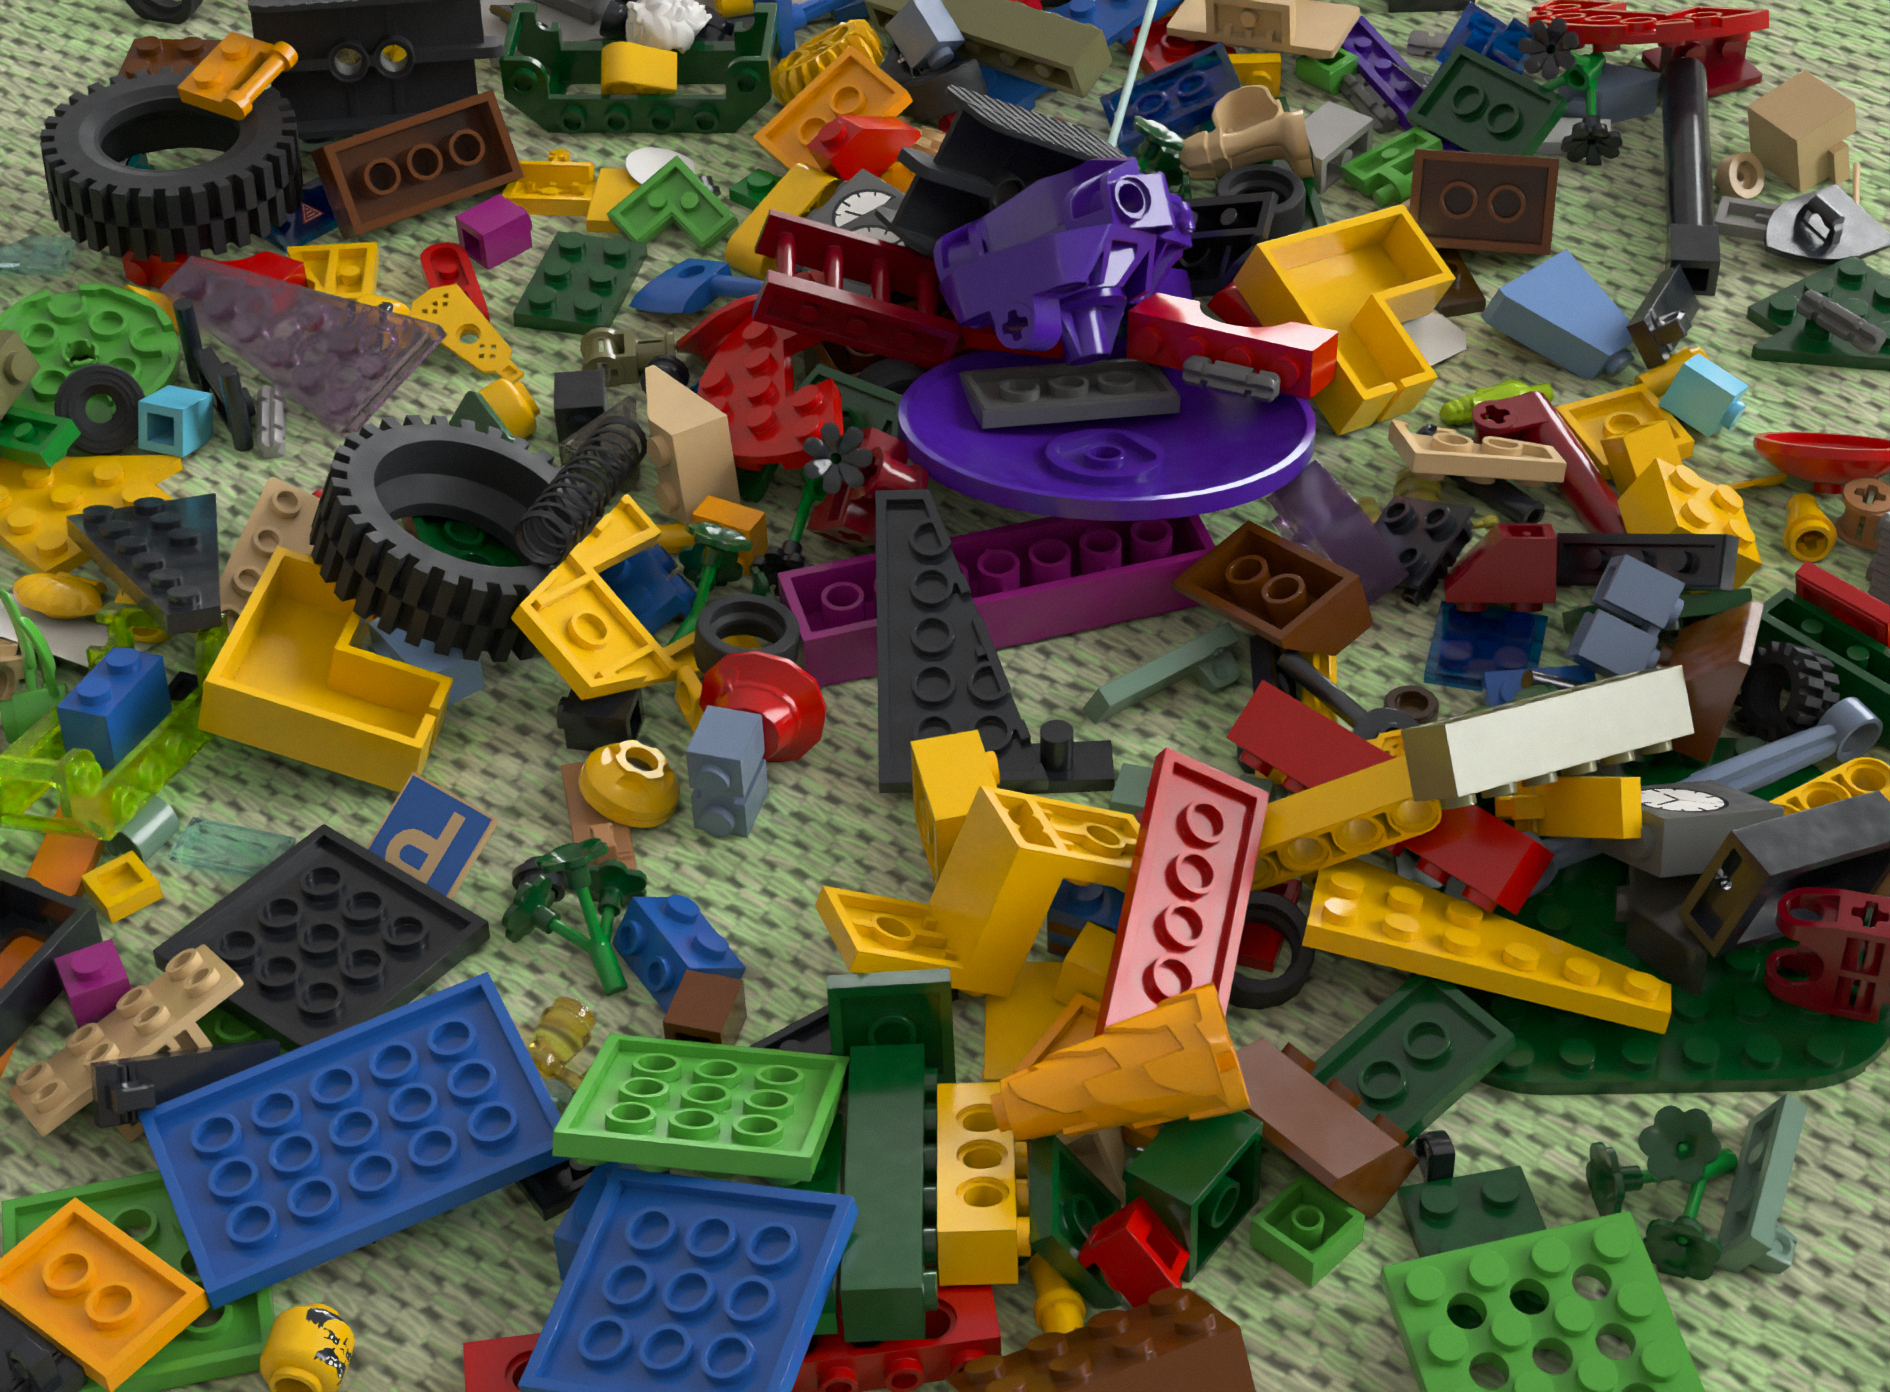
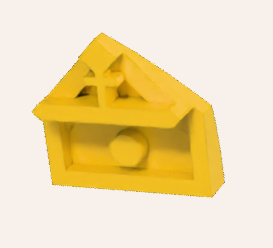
(554, 186)

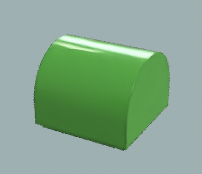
(1327, 73)

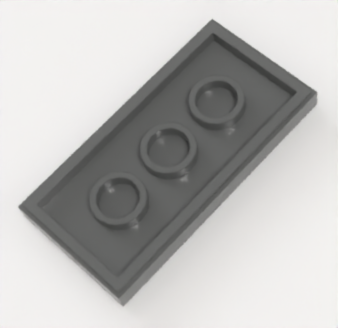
(1068, 393)

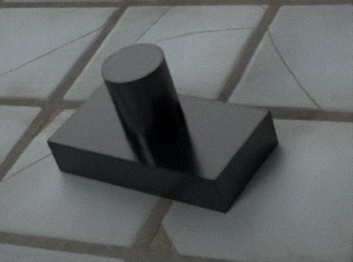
(1071, 764)

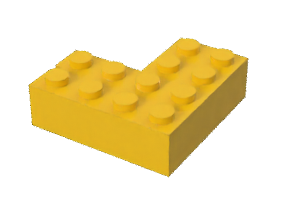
(1363, 283)
(308, 691)

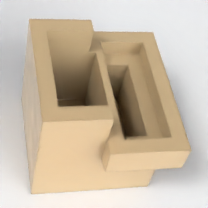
(1801, 131)

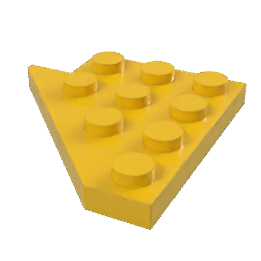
(40, 498)

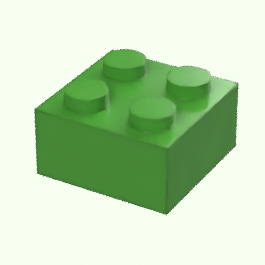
(1307, 1230)

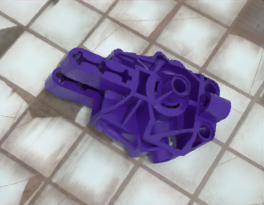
(1068, 259)

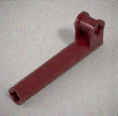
(1535, 420)

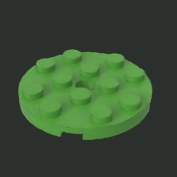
(99, 322)

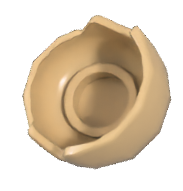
(1245, 108)

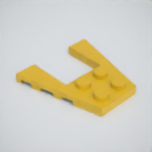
(589, 629)

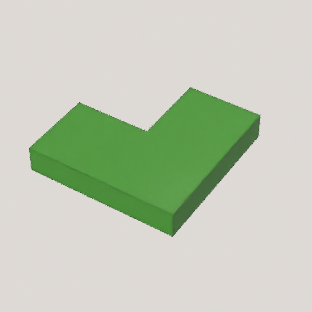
(675, 197)

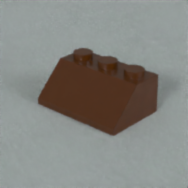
(1279, 591)
(1714, 664)
(1322, 1128)

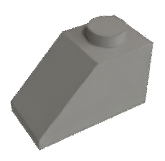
(1335, 138)

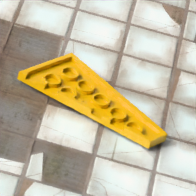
(1419, 930)

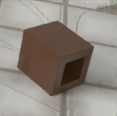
(706, 1009)

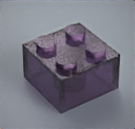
(1330, 523)

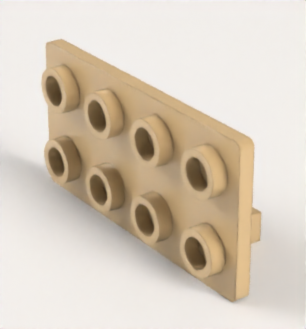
(1272, 25)
(278, 519)
(144, 1023)

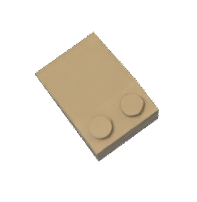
(688, 447)

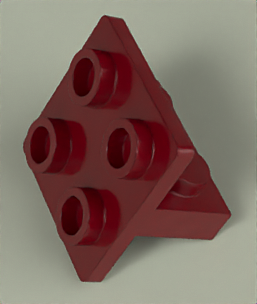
(1723, 61)

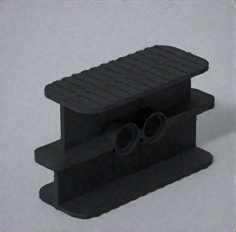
(347, 100)
(982, 163)

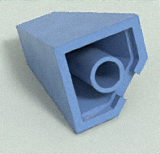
(1564, 318)

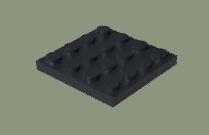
(329, 940)

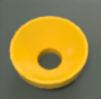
(626, 792)

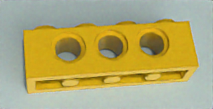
(979, 1190)

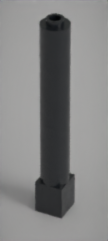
(1688, 175)

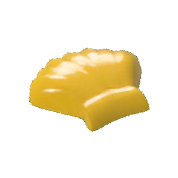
(59, 594)

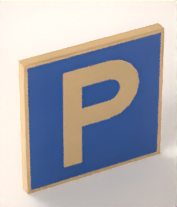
(432, 835)

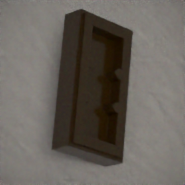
(1464, 294)

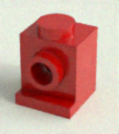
(1135, 1252)

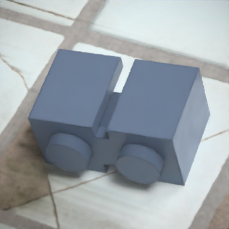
(1638, 596)
(727, 771)

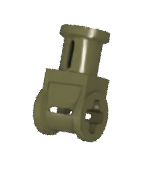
(622, 353)

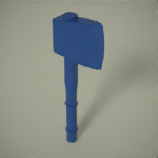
(692, 287)

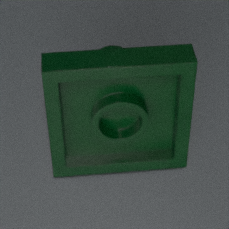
(894, 1011)
(1063, 1210)

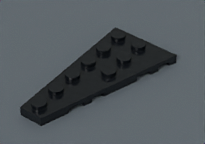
(159, 556)
(936, 652)

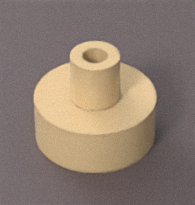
(1740, 175)

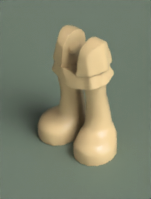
(1279, 138)

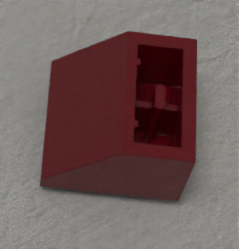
(1506, 566)

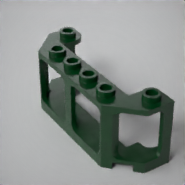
(738, 64)

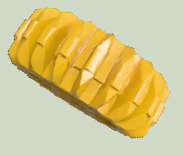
(818, 53)

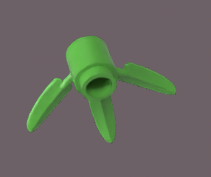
(30, 705)

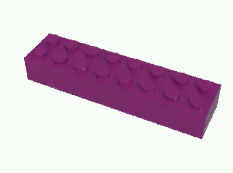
(1024, 581)

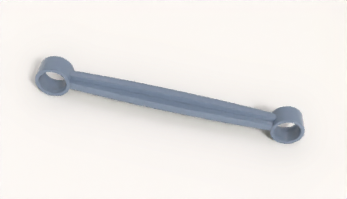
(1844, 730)

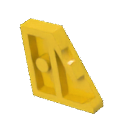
(340, 268)

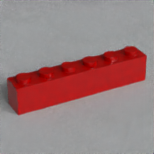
(1468, 843)

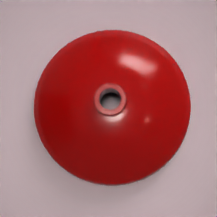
(1825, 458)

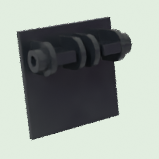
(1425, 540)

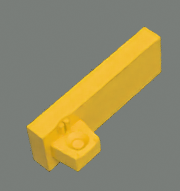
(1576, 807)

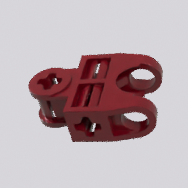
(851, 513)
(1831, 952)

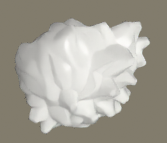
(665, 23)

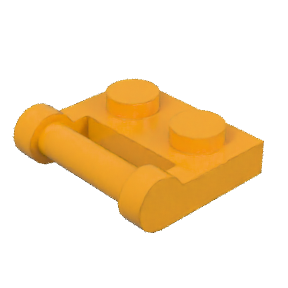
(236, 75)

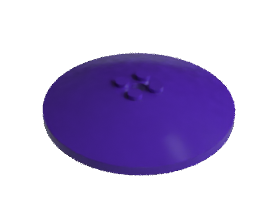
(1110, 469)

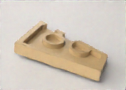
(1480, 463)

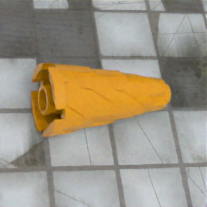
(1136, 1073)

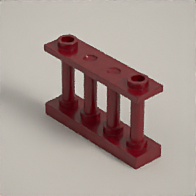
(844, 316)

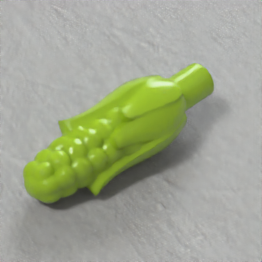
(1460, 410)

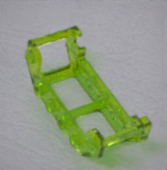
(93, 798)

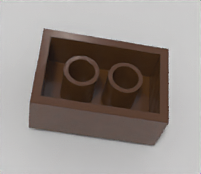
(1484, 200)

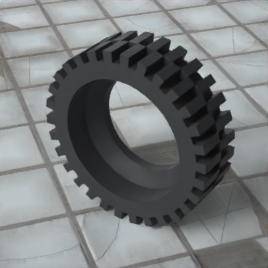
(175, 208)
(443, 474)

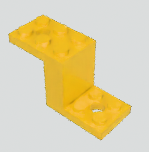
(989, 891)

